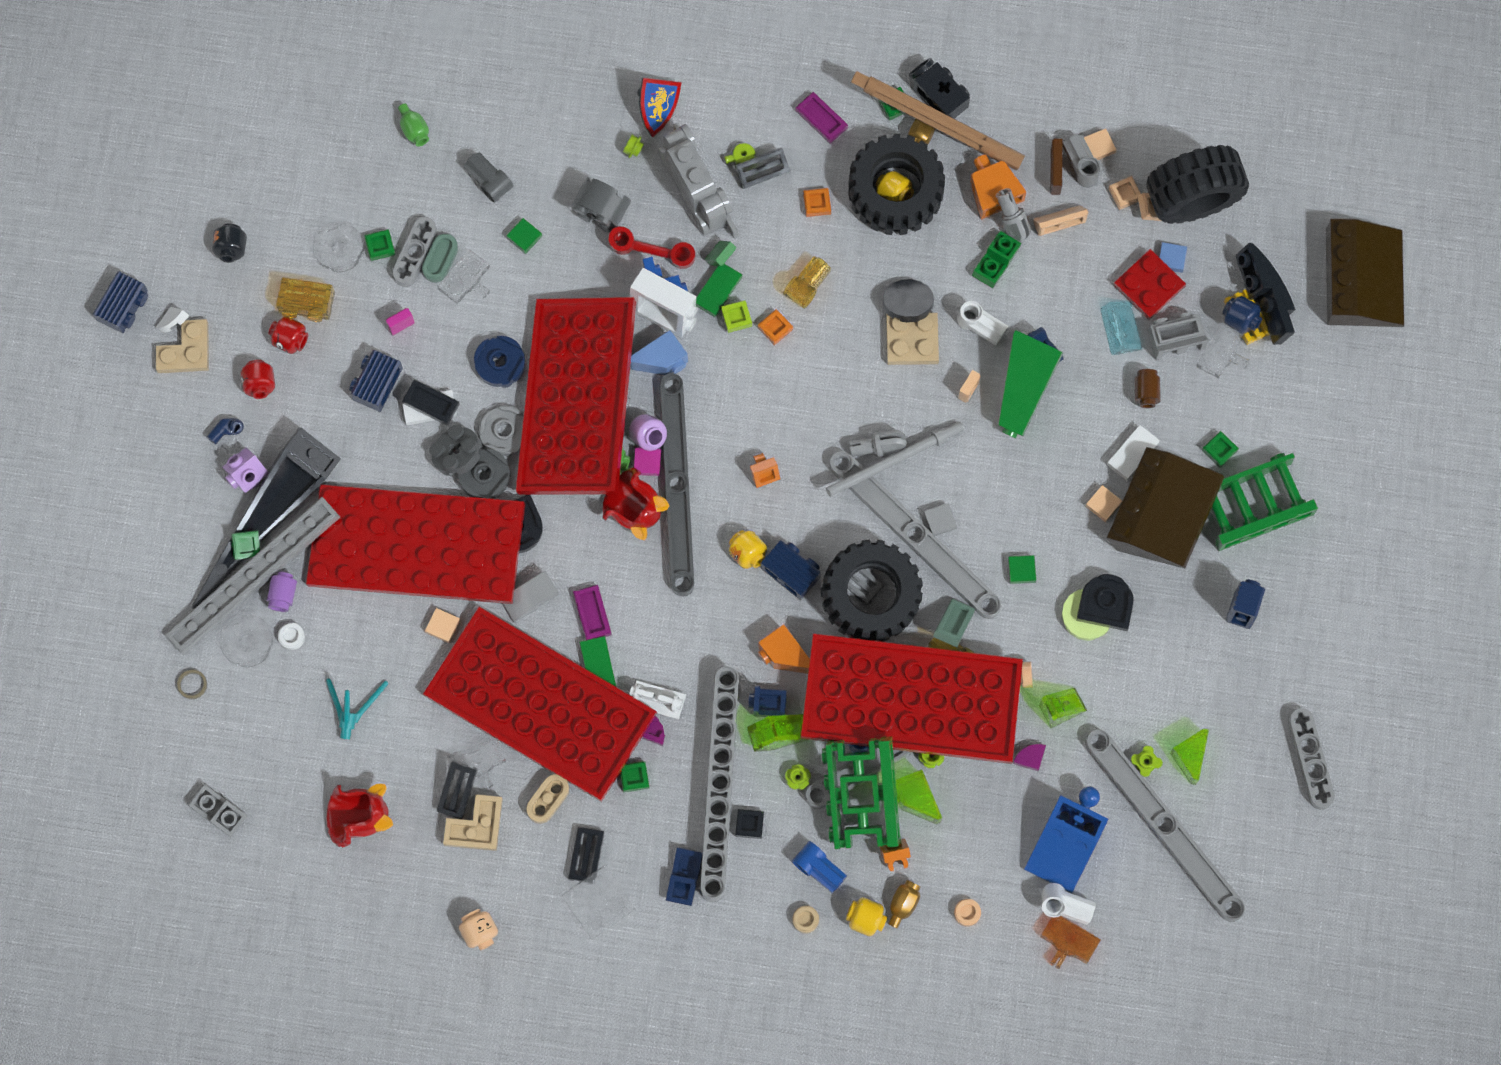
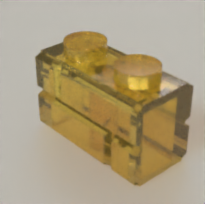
(305, 299)

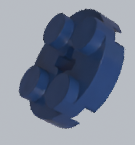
(495, 348)

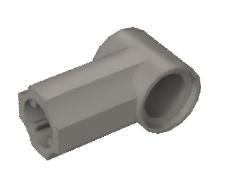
(1082, 159)

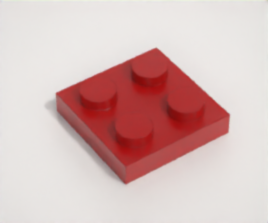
(1149, 284)

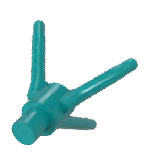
(346, 719)

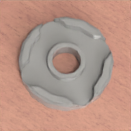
(493, 420)

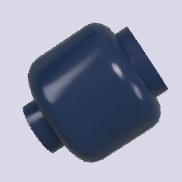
(1242, 314)

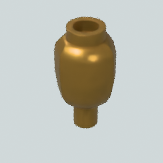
(921, 131)
(904, 902)

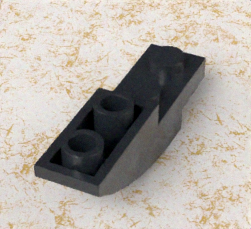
(1268, 288)

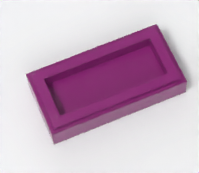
(821, 117)
(592, 612)

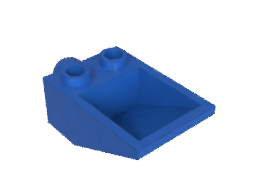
(1065, 845)

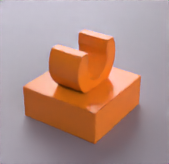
(764, 470)
(896, 853)

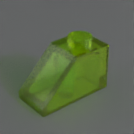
(776, 732)
(916, 797)

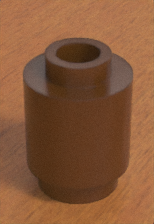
(1147, 388)

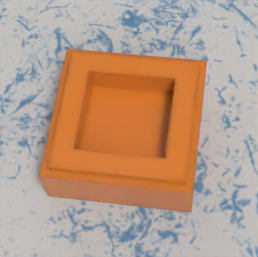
(817, 202)
(775, 327)

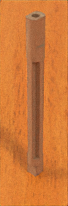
(938, 120)

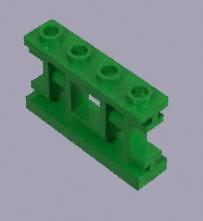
(882, 791)

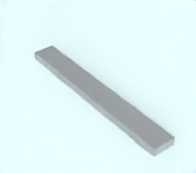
(252, 576)

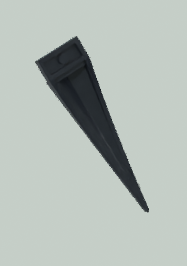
(291, 479)

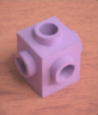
(244, 470)

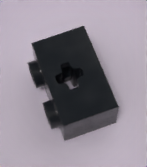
(941, 79)

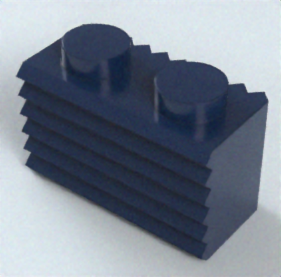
(121, 302)
(376, 380)
(791, 569)
(1245, 604)

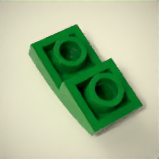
(996, 259)

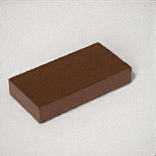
(1056, 166)

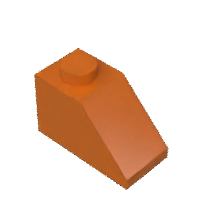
(783, 652)

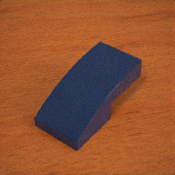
(684, 876)

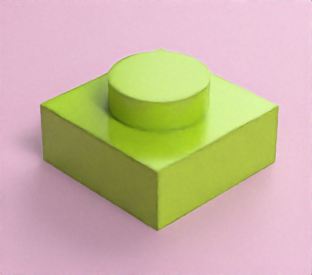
(736, 316)

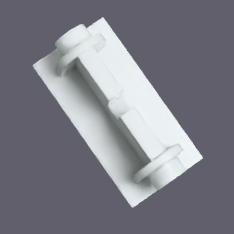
(660, 699)

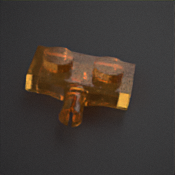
(1069, 940)

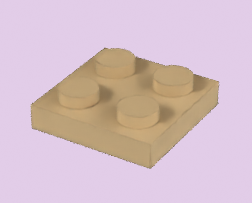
(913, 341)

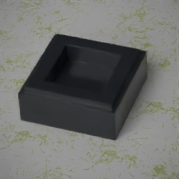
(749, 824)

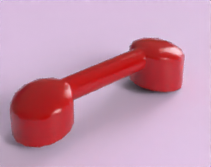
(681, 254)

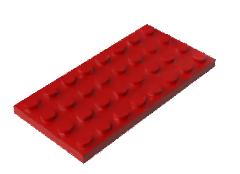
(576, 396)
(418, 545)
(916, 694)
(540, 704)

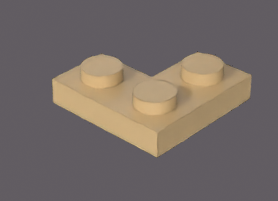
(191, 354)
(482, 831)

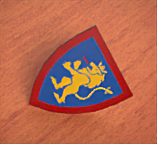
(657, 102)

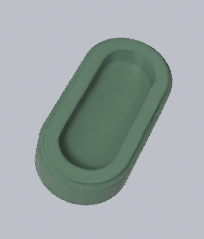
(440, 258)

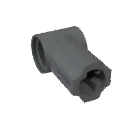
(492, 181)

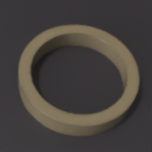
(191, 696)

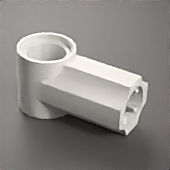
(984, 324)
(1068, 904)

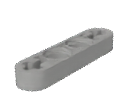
(1314, 758)

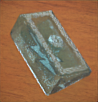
(1120, 327)

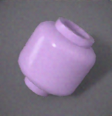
(647, 432)

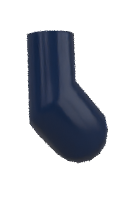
(226, 426)

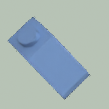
(660, 356)

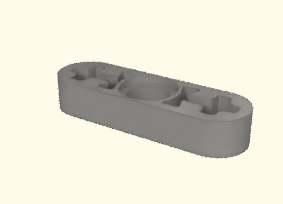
(401, 265)

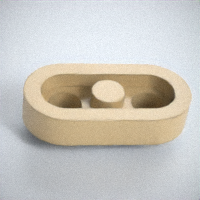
(547, 799)

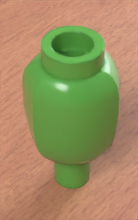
(413, 126)

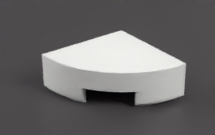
(171, 318)

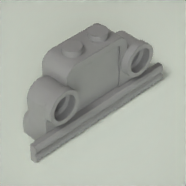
(707, 204)

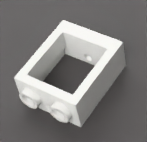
(664, 303)

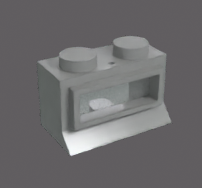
(1177, 334)

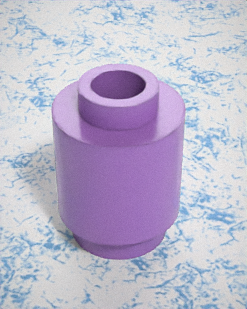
(281, 592)

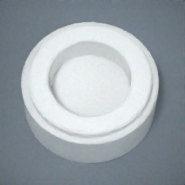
(291, 636)

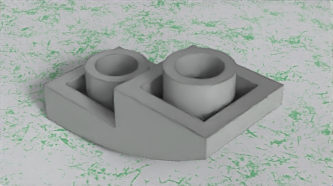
(217, 810)

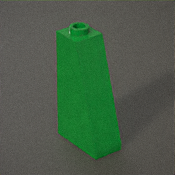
(1027, 378)

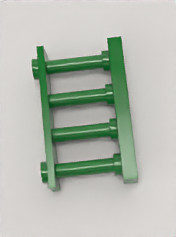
(1276, 517)

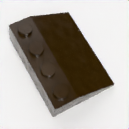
(1364, 274)
(1164, 508)

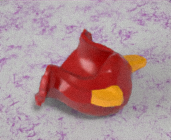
(635, 505)
(357, 814)

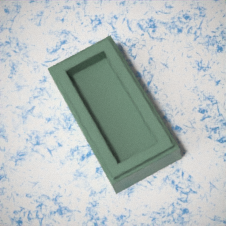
(954, 622)

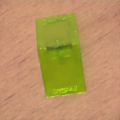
(1061, 706)
(1190, 755)

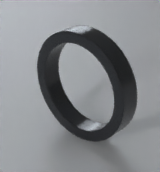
(921, 68)

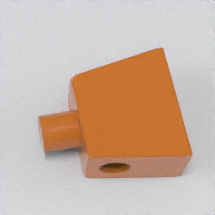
(990, 180)

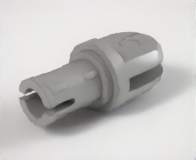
(1013, 217)
(880, 443)

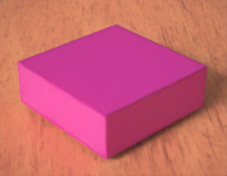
(400, 321)
(648, 461)

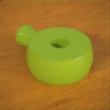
(740, 149)

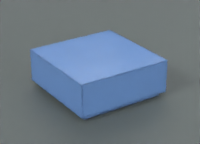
(1173, 256)

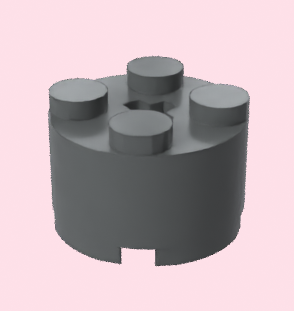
(600, 202)

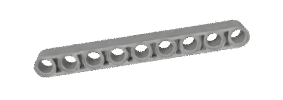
(722, 796)

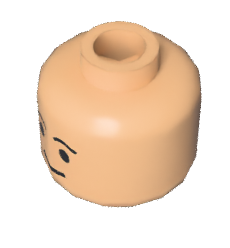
(478, 929)

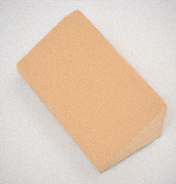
(1060, 220)

